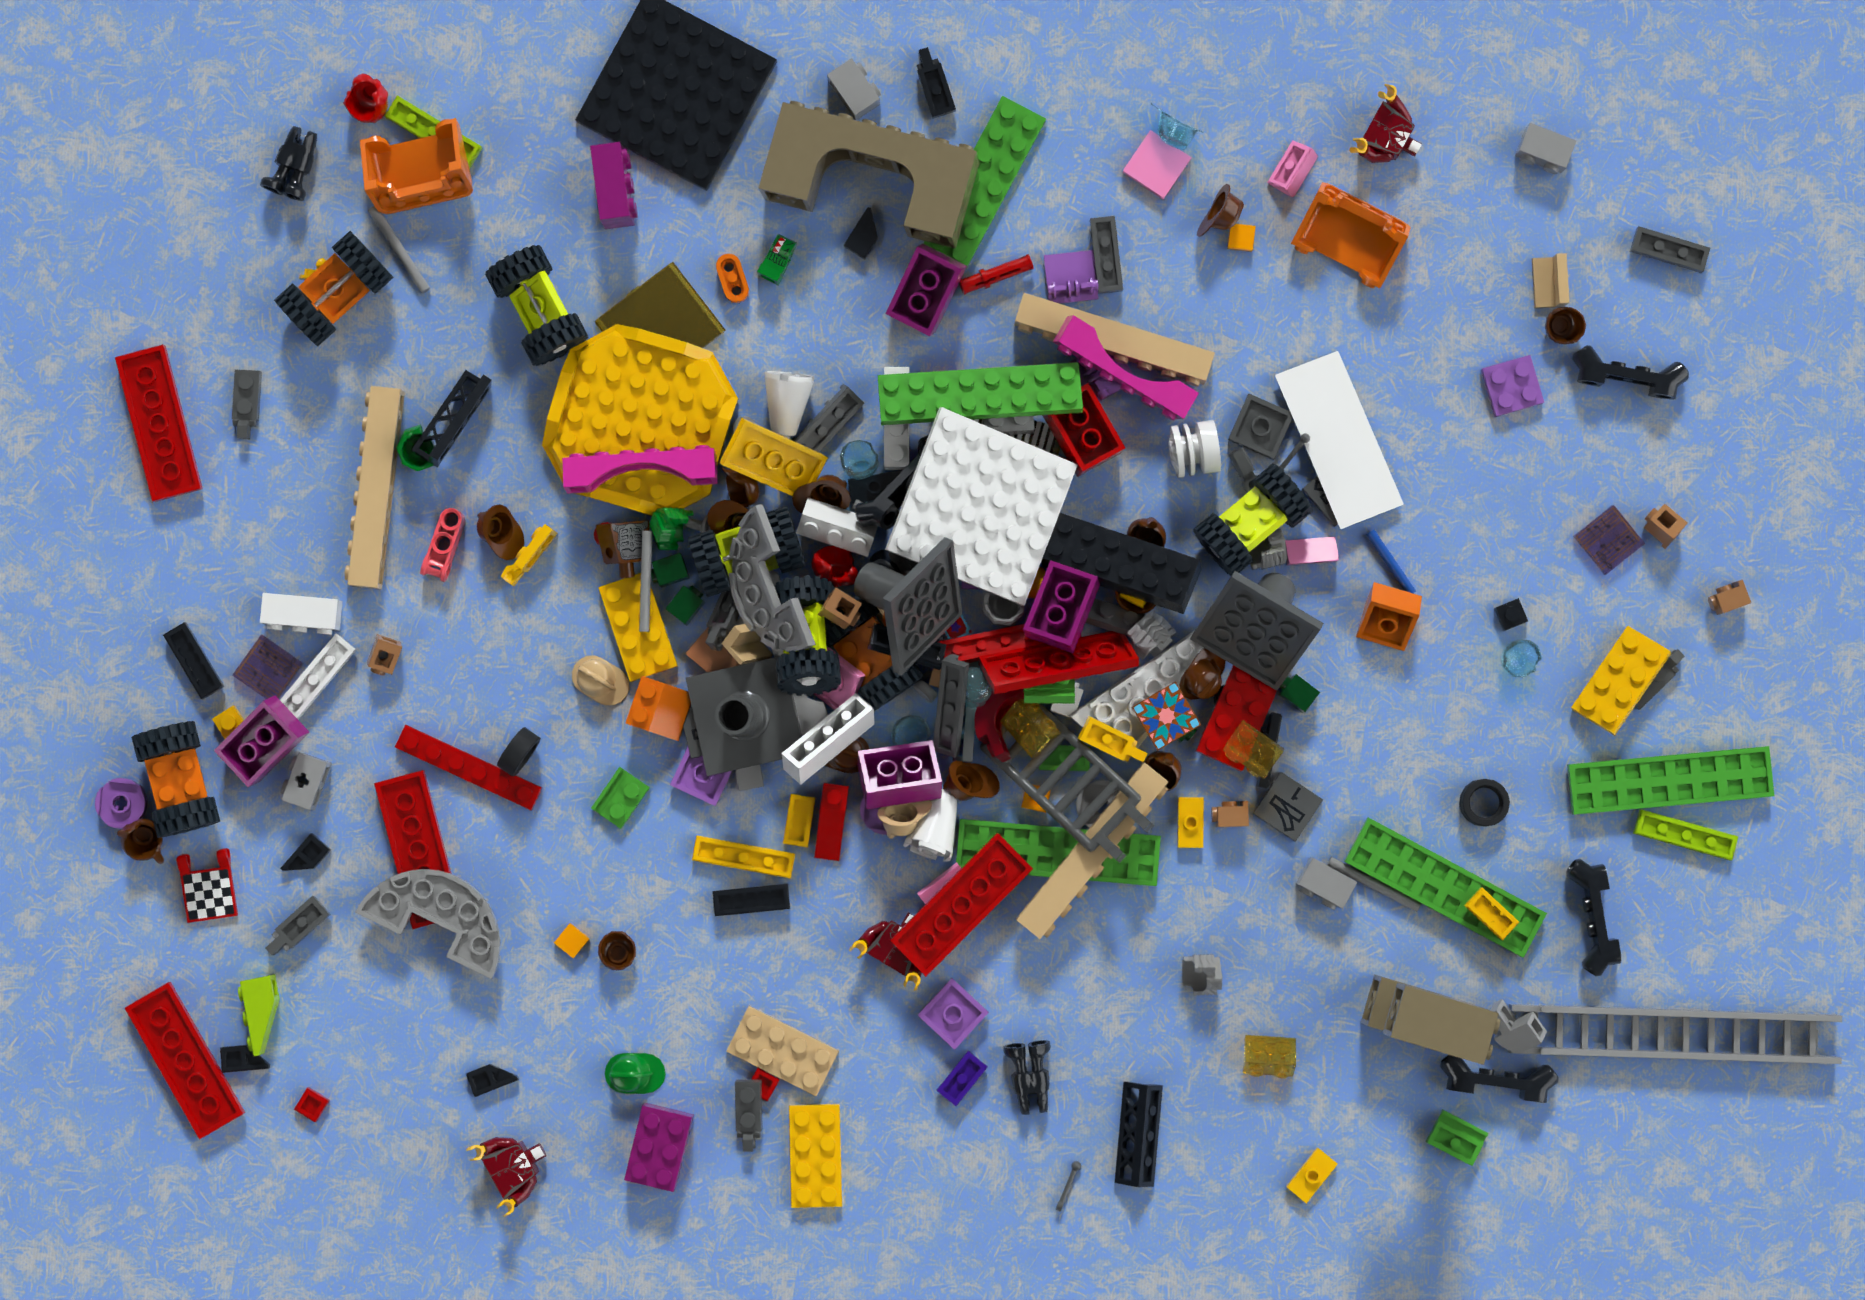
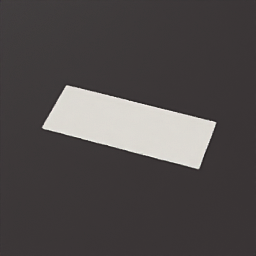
(1340, 440)

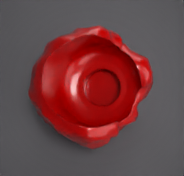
(366, 99)
(835, 565)

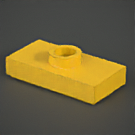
(799, 820)
(1190, 822)
(1491, 913)
(1311, 1175)

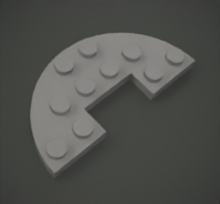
(754, 592)
(446, 902)

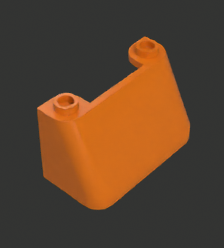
(416, 170)
(1352, 234)

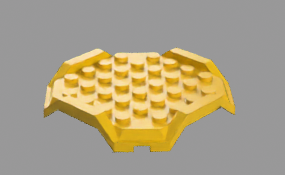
(639, 395)

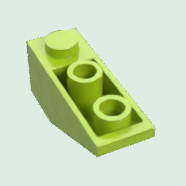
(260, 1004)

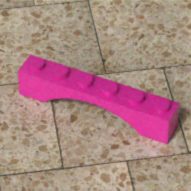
(1082, 341)
(587, 473)

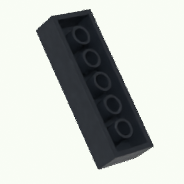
(1124, 562)

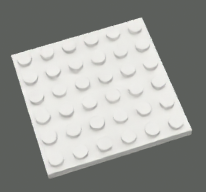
(987, 497)

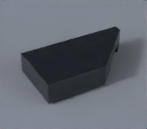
(863, 235)
(307, 855)
(240, 1059)
(489, 1078)

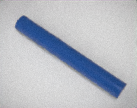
(1390, 562)

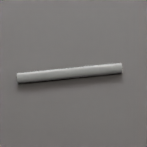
(399, 249)
(645, 581)
(1374, 884)

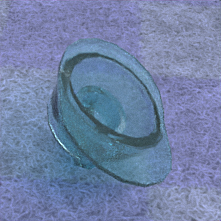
(1174, 132)

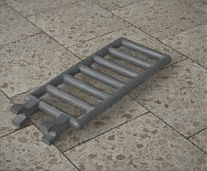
(1056, 811)

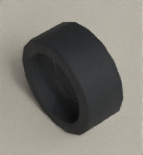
(518, 751)
(1503, 797)

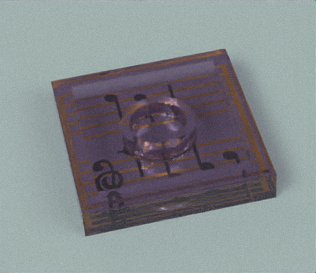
(1609, 539)
(267, 668)

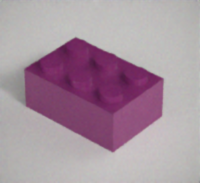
(613, 185)
(926, 289)
(1061, 606)
(261, 741)
(899, 774)
(659, 1147)

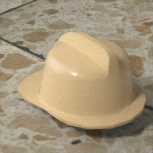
(600, 680)
(903, 818)

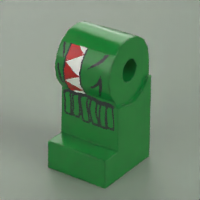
(777, 259)

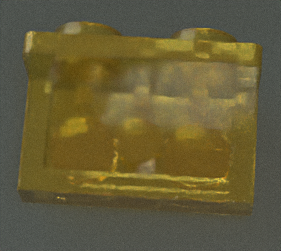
(1029, 726)
(1252, 750)
(1269, 1056)

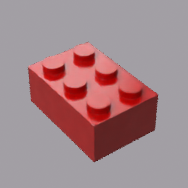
(1086, 436)

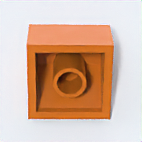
(1389, 616)
(659, 708)

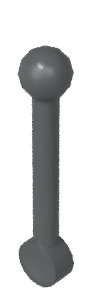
(1305, 438)
(1076, 1166)

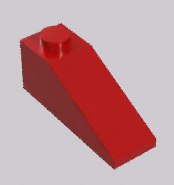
(831, 821)

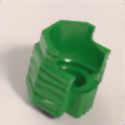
(404, 448)
(668, 527)

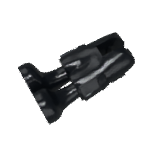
(294, 157)
(1029, 1082)

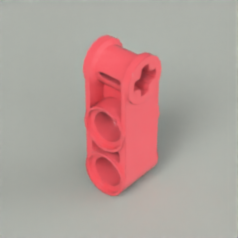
(444, 558)

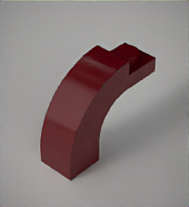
(988, 722)

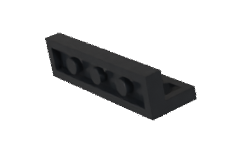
(459, 419)
(1143, 1135)

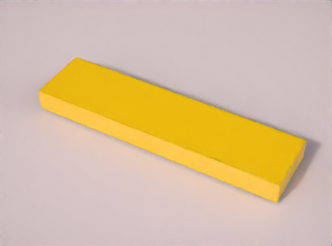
(743, 856)

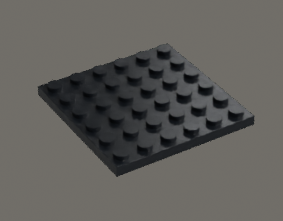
(676, 91)

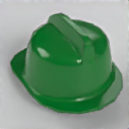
(635, 1073)

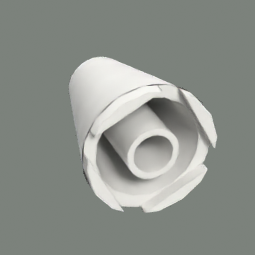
(787, 400)
(936, 830)

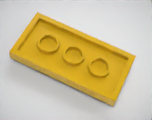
(771, 458)
(641, 651)
(1621, 680)
(815, 1155)

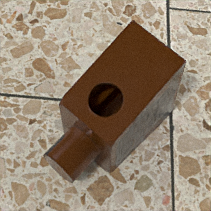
(622, 544)

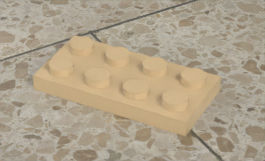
(782, 1050)

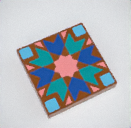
(1166, 716)

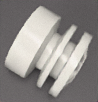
(1195, 449)

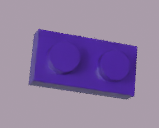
(962, 1078)

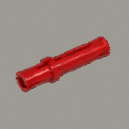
(996, 274)

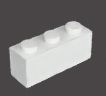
(835, 527)
(301, 613)

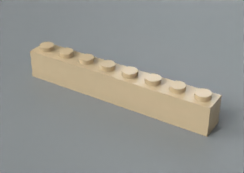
(1120, 340)
(376, 487)
(1080, 864)

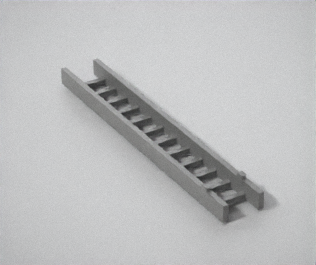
(1684, 1053)

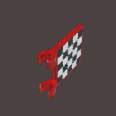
(210, 891)

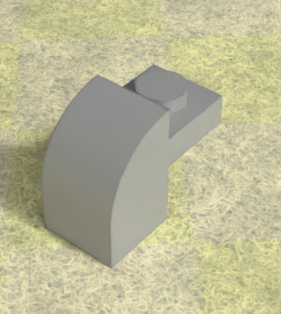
(1517, 1033)

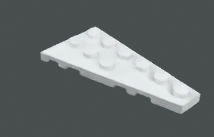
(1115, 703)

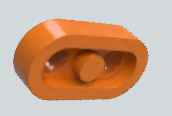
(732, 279)

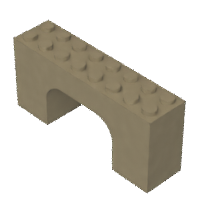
(813, 140)
(1430, 1019)

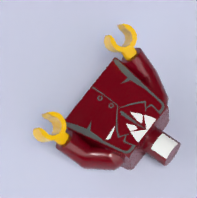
(1388, 131)
(877, 943)
(510, 1167)

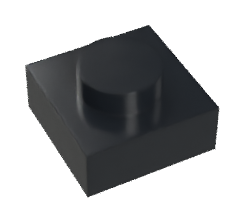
(1511, 614)

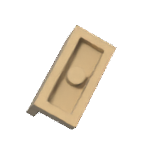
(1550, 281)
(745, 645)

